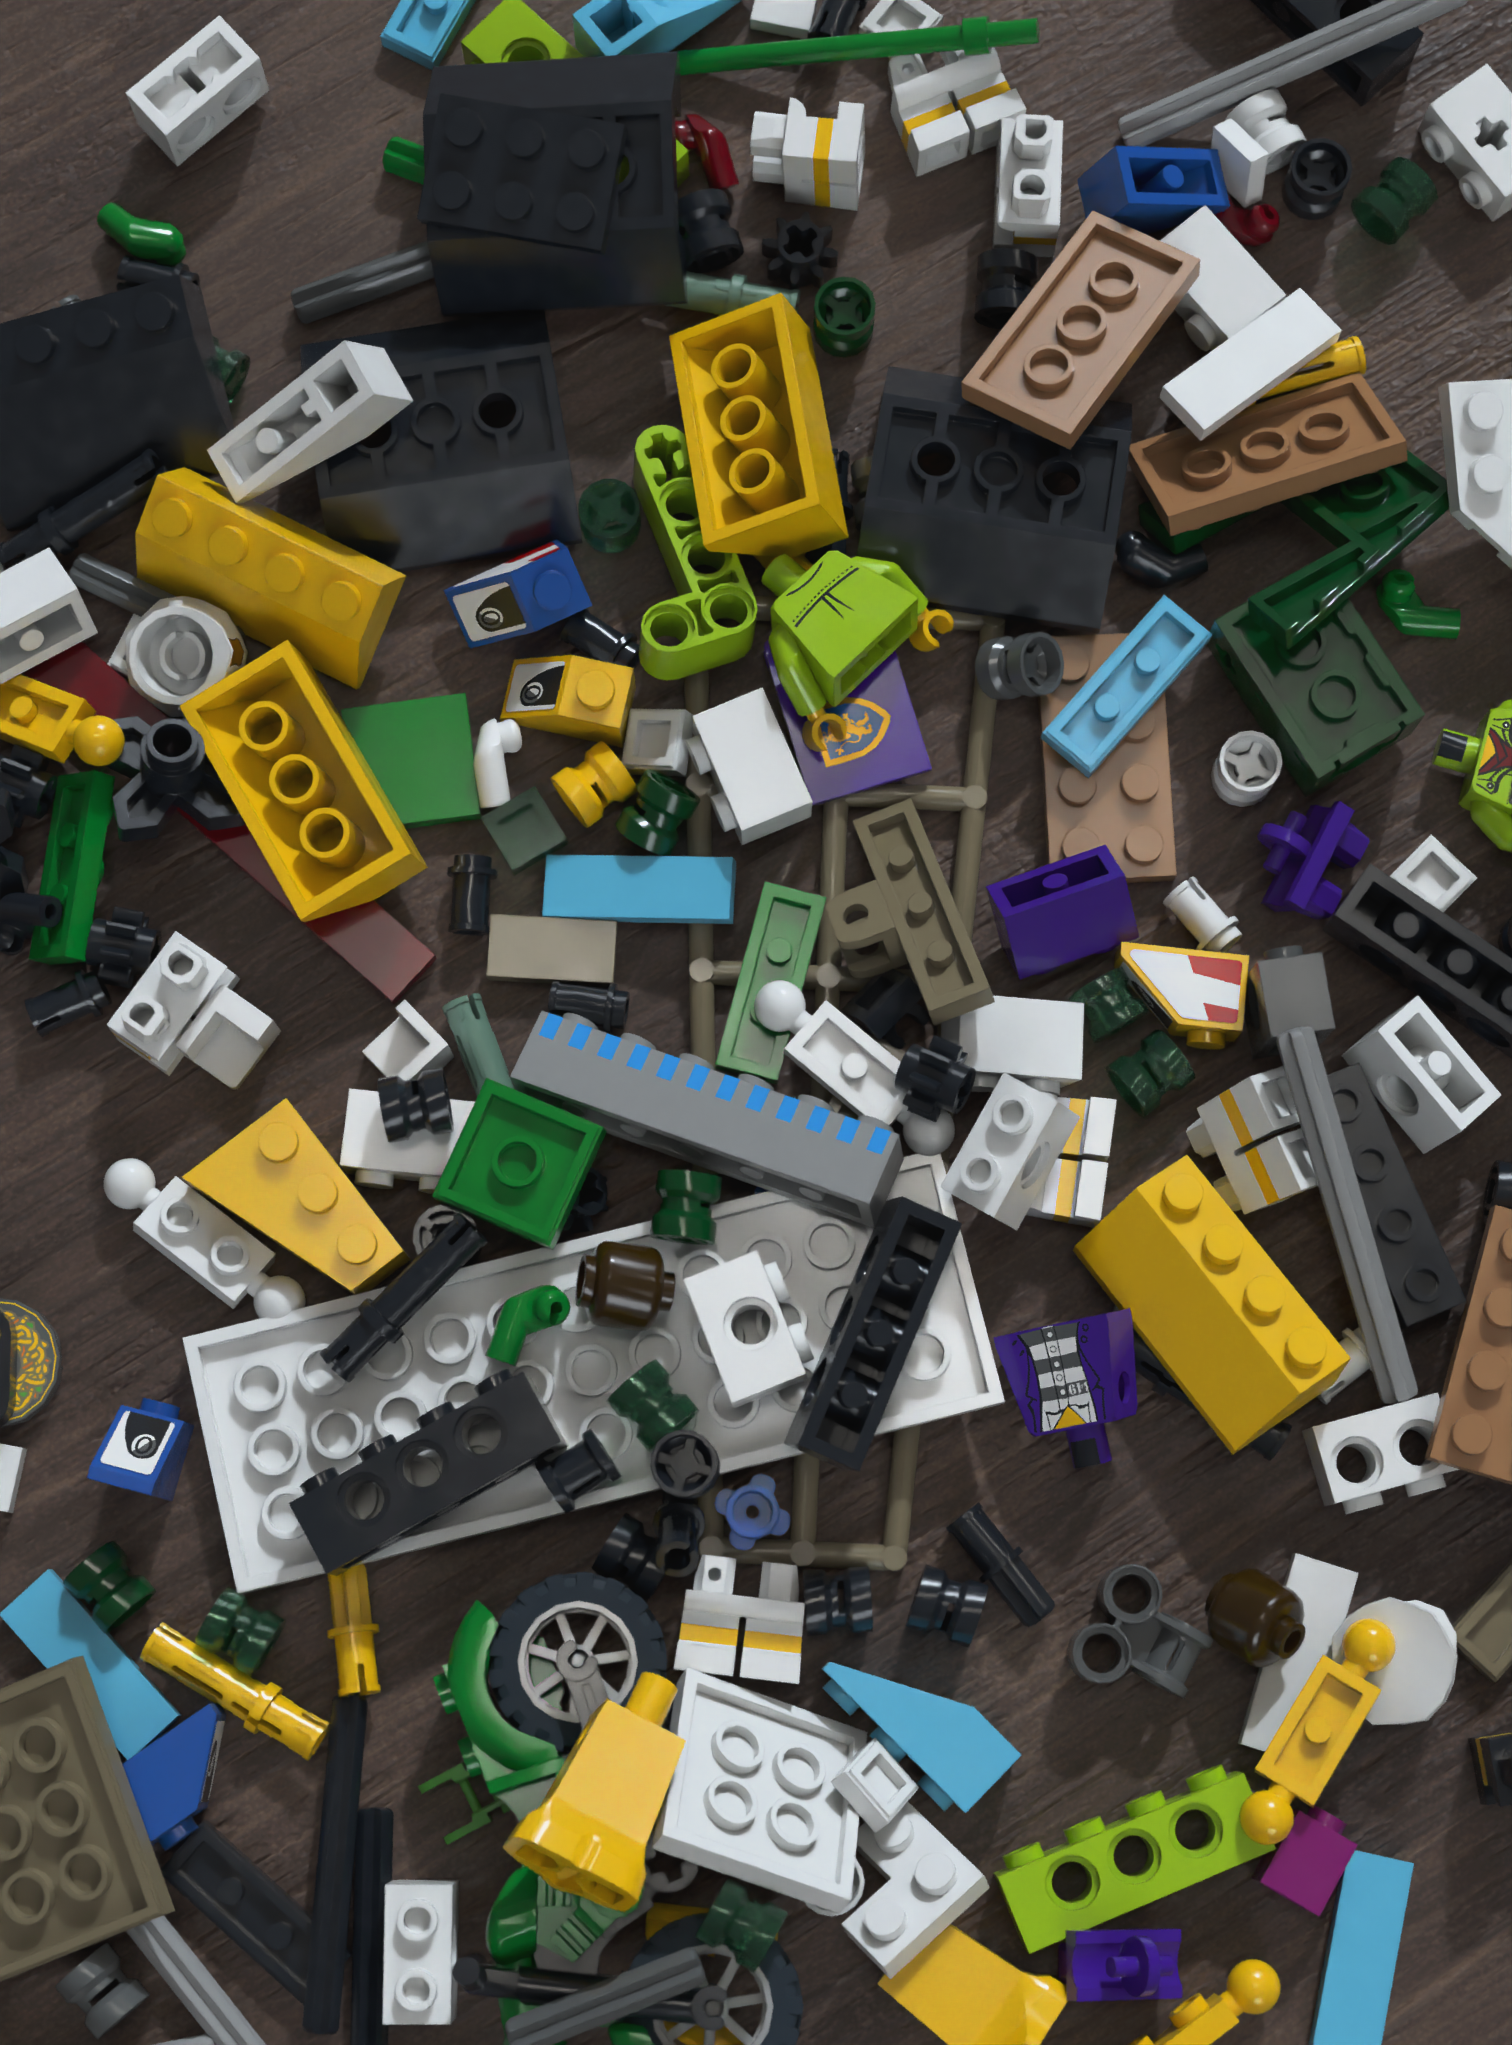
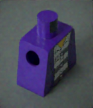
(1074, 1379)

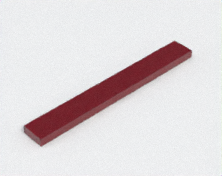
(359, 935)

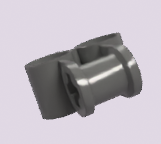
(1142, 1638)

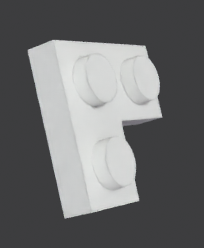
(924, 1892)

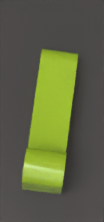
(701, 596)

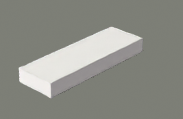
(1250, 364)
(1326, 1600)

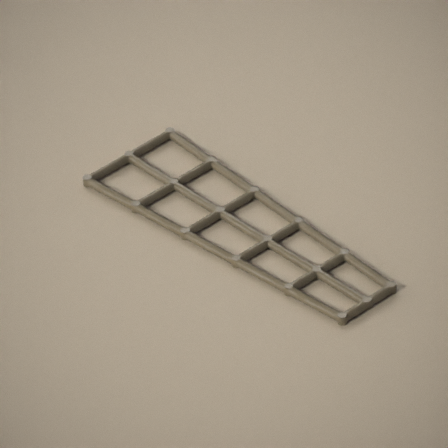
(828, 980)

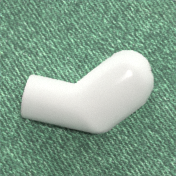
(489, 762)

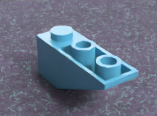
(641, 25)
(941, 1736)

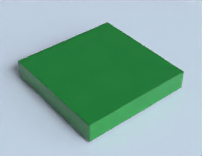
(420, 757)
(519, 1163)

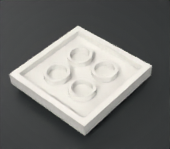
(760, 1793)

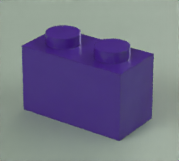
(1063, 912)

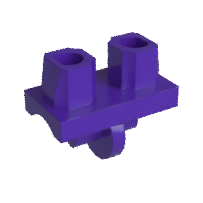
(1301, 854)
(1120, 1964)

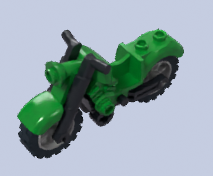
(549, 1938)

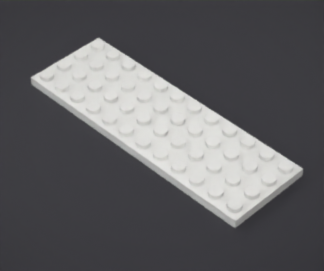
(283, 1415)

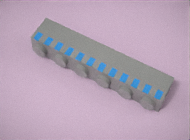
(711, 1117)

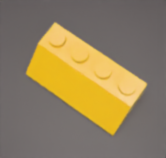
(758, 432)
(266, 573)
(302, 785)
(1211, 1304)

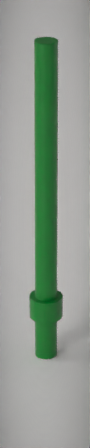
(974, 36)

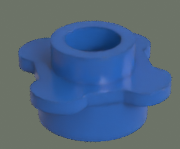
(745, 1529)

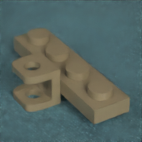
(909, 917)

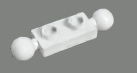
(848, 1064)
(202, 1240)

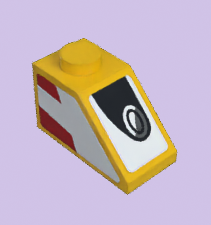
(571, 697)
(1189, 990)

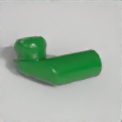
(141, 236)
(1409, 614)
(525, 1315)

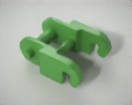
(480, 1815)

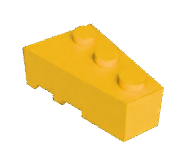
(299, 1197)

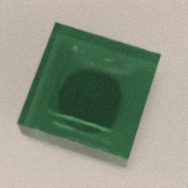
(524, 830)

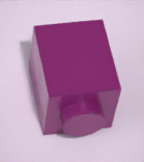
(1308, 1860)

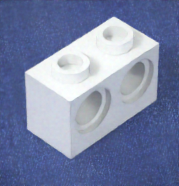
(198, 90)
(1378, 1439)

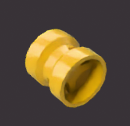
(608, 780)

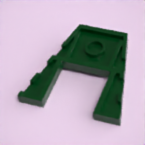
(1362, 517)

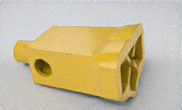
(605, 1800)
(975, 1994)

